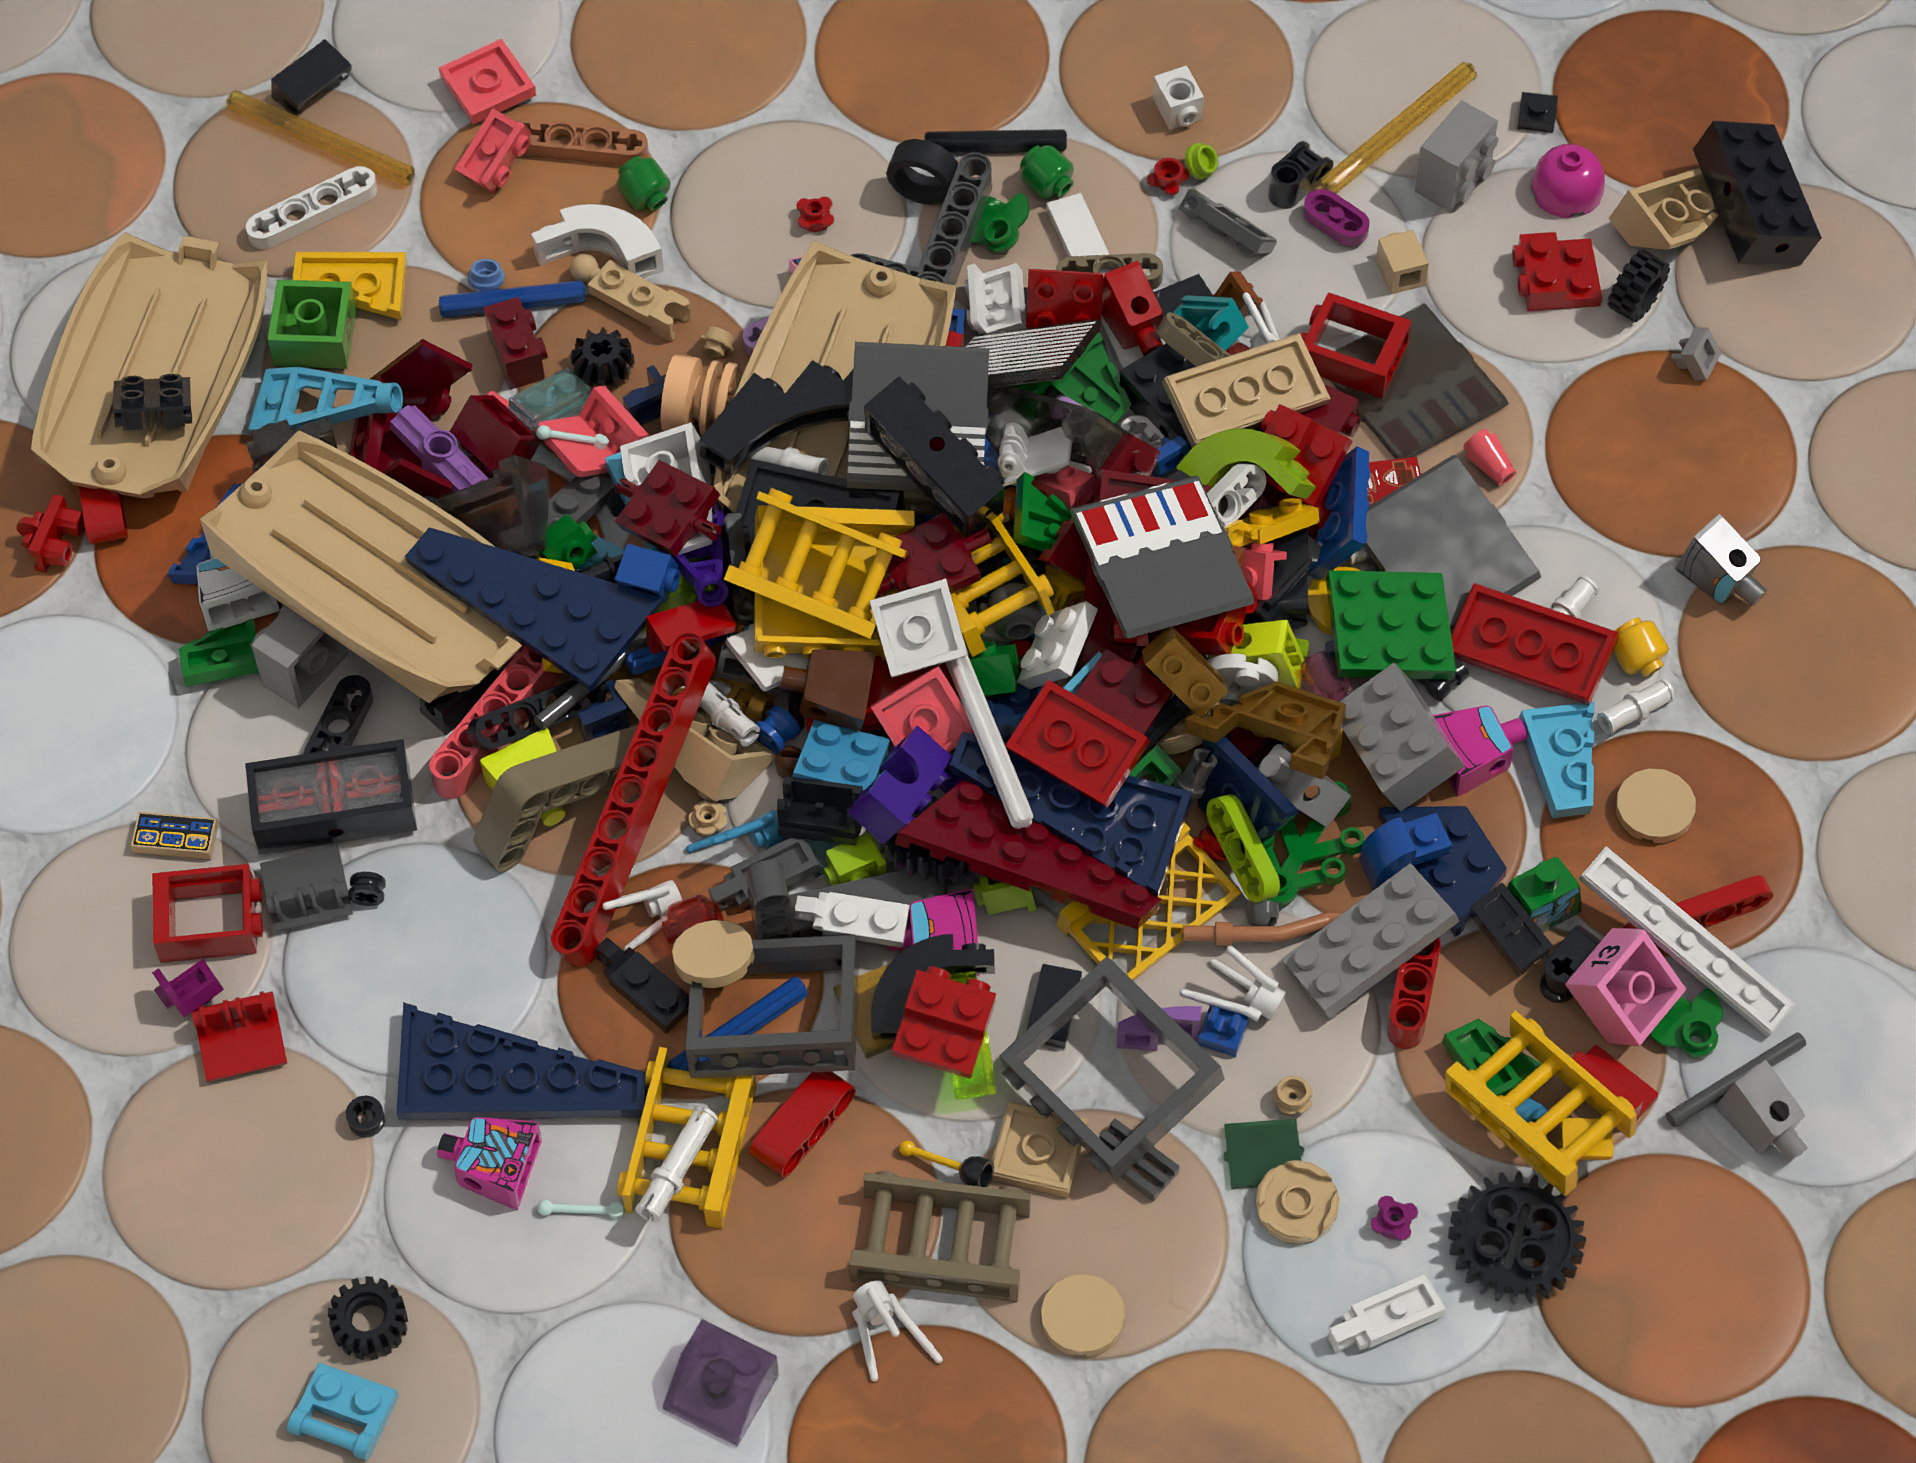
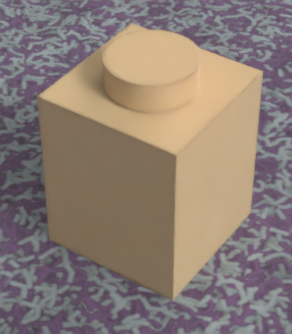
(1402, 261)

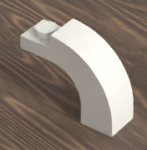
(602, 230)

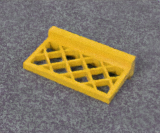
(1077, 916)

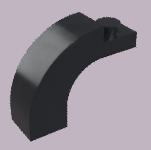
(898, 977)

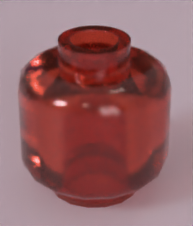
(688, 913)

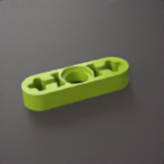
(1254, 869)

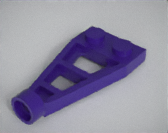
(706, 572)

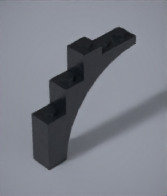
(766, 413)

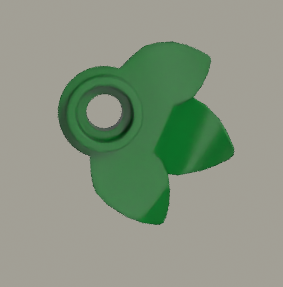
(1001, 220)
(1690, 1020)

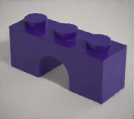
(903, 786)

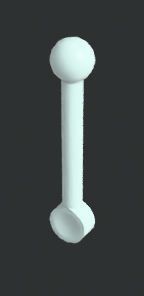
(599, 441)
(614, 1210)

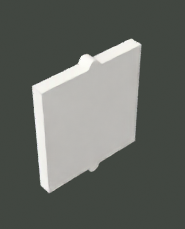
(764, 670)

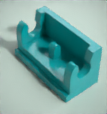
(1214, 317)

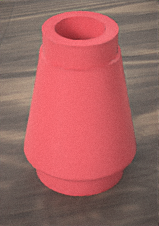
(1489, 456)

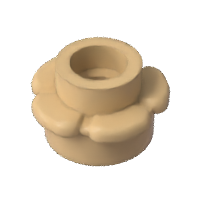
(717, 342)
(710, 827)
(1292, 1085)

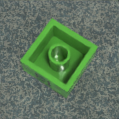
(312, 324)

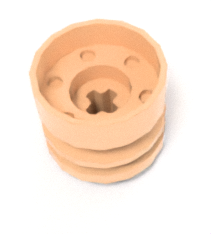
(696, 397)

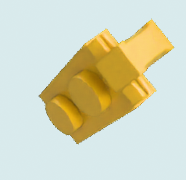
(1272, 523)

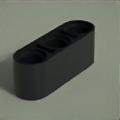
(1295, 601)

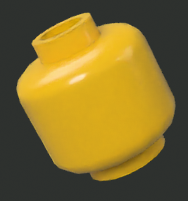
(1640, 647)

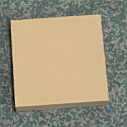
(1034, 1153)

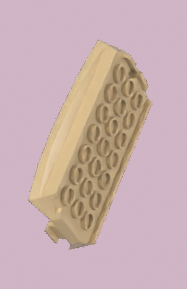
(148, 318)
(819, 318)
(333, 549)

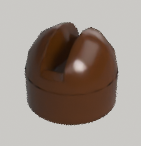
(785, 761)

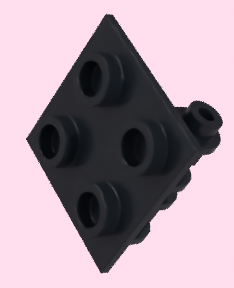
(137, 395)

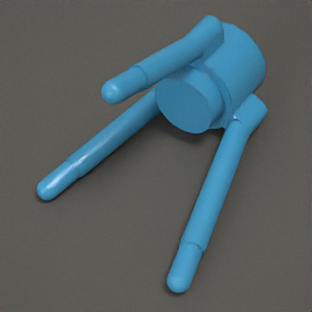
(761, 832)

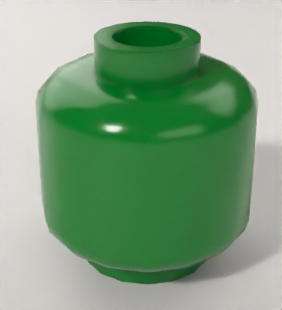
(1047, 172)
(643, 183)

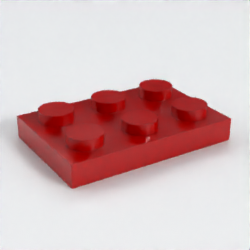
(1077, 743)

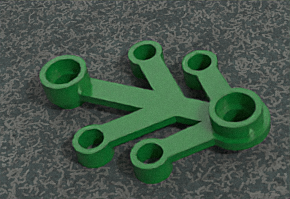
(1305, 850)

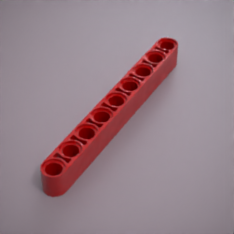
(638, 815)

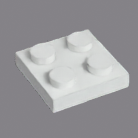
(918, 628)
(1056, 645)

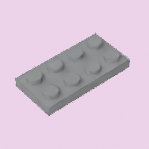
(1370, 940)

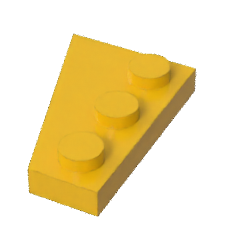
(374, 276)

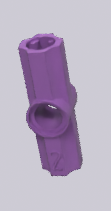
(427, 440)

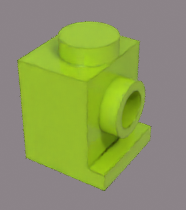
(854, 862)
(1001, 896)

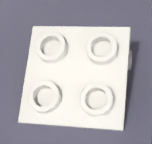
(1034, 455)

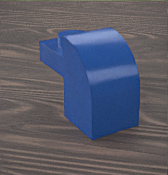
(1401, 843)

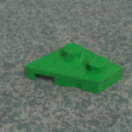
(1094, 383)
(1036, 515)

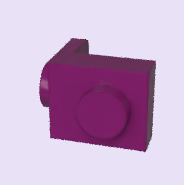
(189, 989)

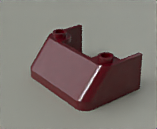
(425, 381)

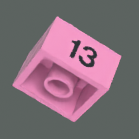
(1625, 986)

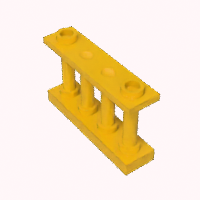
(785, 587)
(1038, 588)
(1529, 1138)
(720, 1161)

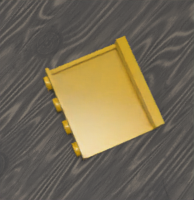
(788, 630)

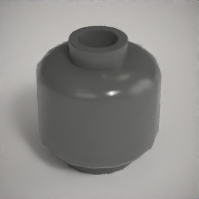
(1019, 623)

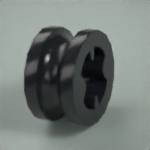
(367, 888)
(359, 1105)

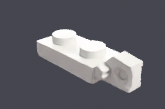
(853, 915)
(1387, 1315)

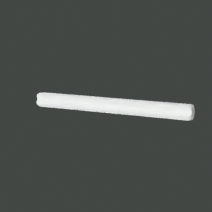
(990, 742)

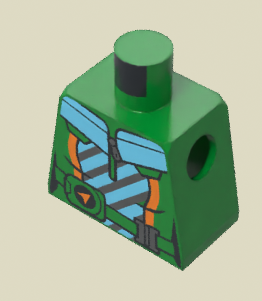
(1548, 893)

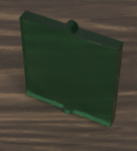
(1258, 1148)

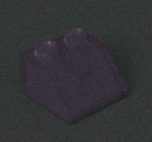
(720, 1382)

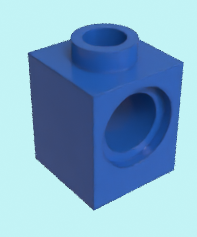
(648, 571)

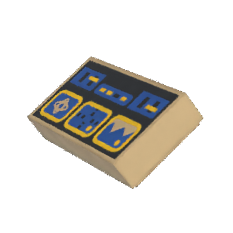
(174, 835)

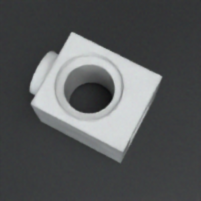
(1178, 98)

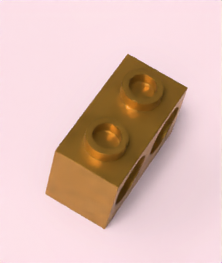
(1185, 671)

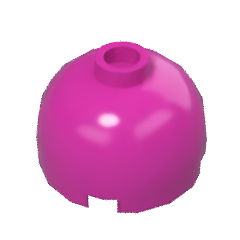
(1568, 181)

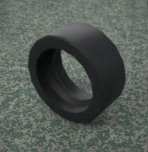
(925, 156)

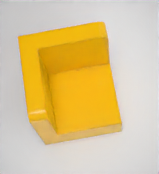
(1572, 1128)

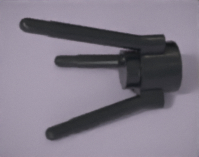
(1269, 610)

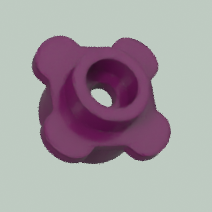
(1391, 1229)

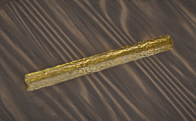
(1398, 128)
(320, 138)

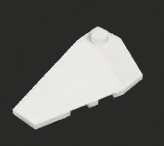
(677, 448)

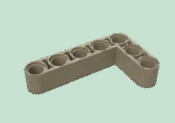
(543, 785)

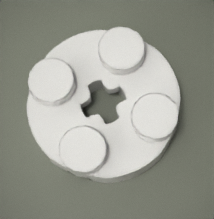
(1242, 675)

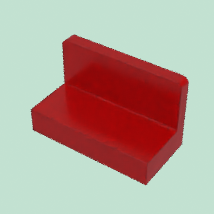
(692, 617)
(1617, 1078)

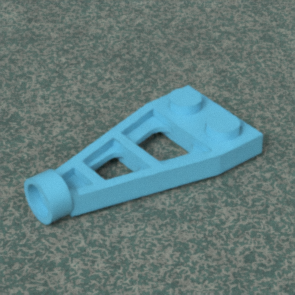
(283, 386)

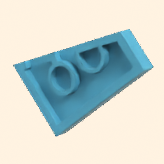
(1561, 752)

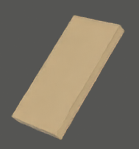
(1245, 387)

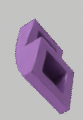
(1136, 1035)

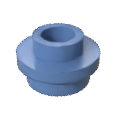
(486, 275)

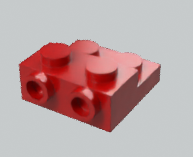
(1556, 272)
(1319, 448)
(1218, 632)
(944, 1022)

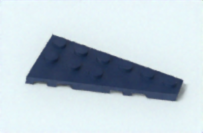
(554, 611)
(1130, 835)
(490, 1073)

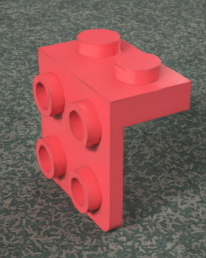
(600, 415)

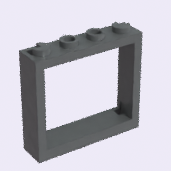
(782, 1051)
(1116, 1162)

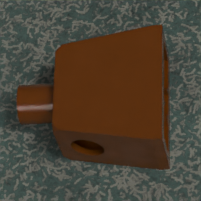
(833, 686)

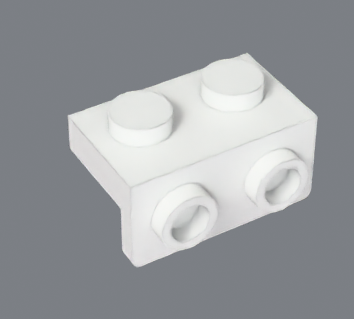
(995, 299)

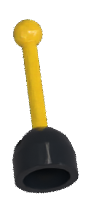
(972, 1171)

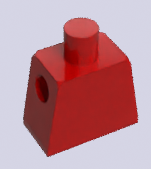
(1131, 308)

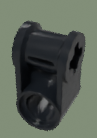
(1297, 175)
(1564, 962)

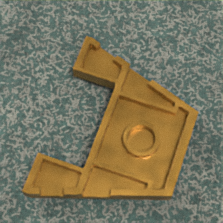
(1283, 713)

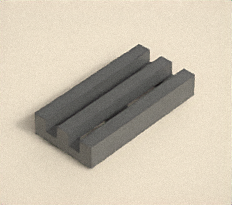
(1155, 1156)

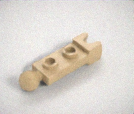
(632, 294)

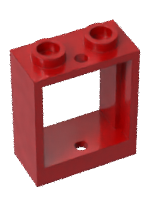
(1349, 370)
(203, 883)

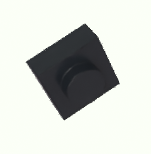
(1537, 112)

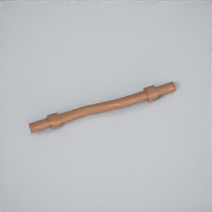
(1224, 933)

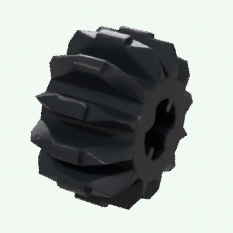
(602, 358)

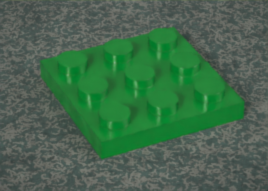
(1390, 620)

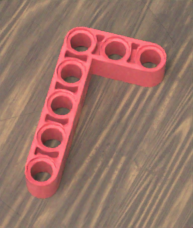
(454, 756)

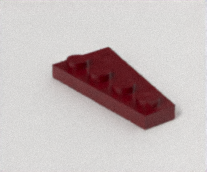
(1068, 551)

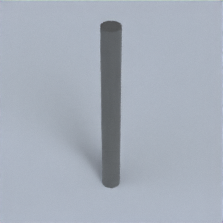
(578, 691)
(1719, 1089)

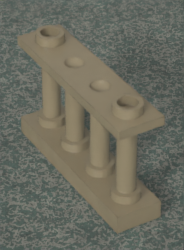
(956, 1273)

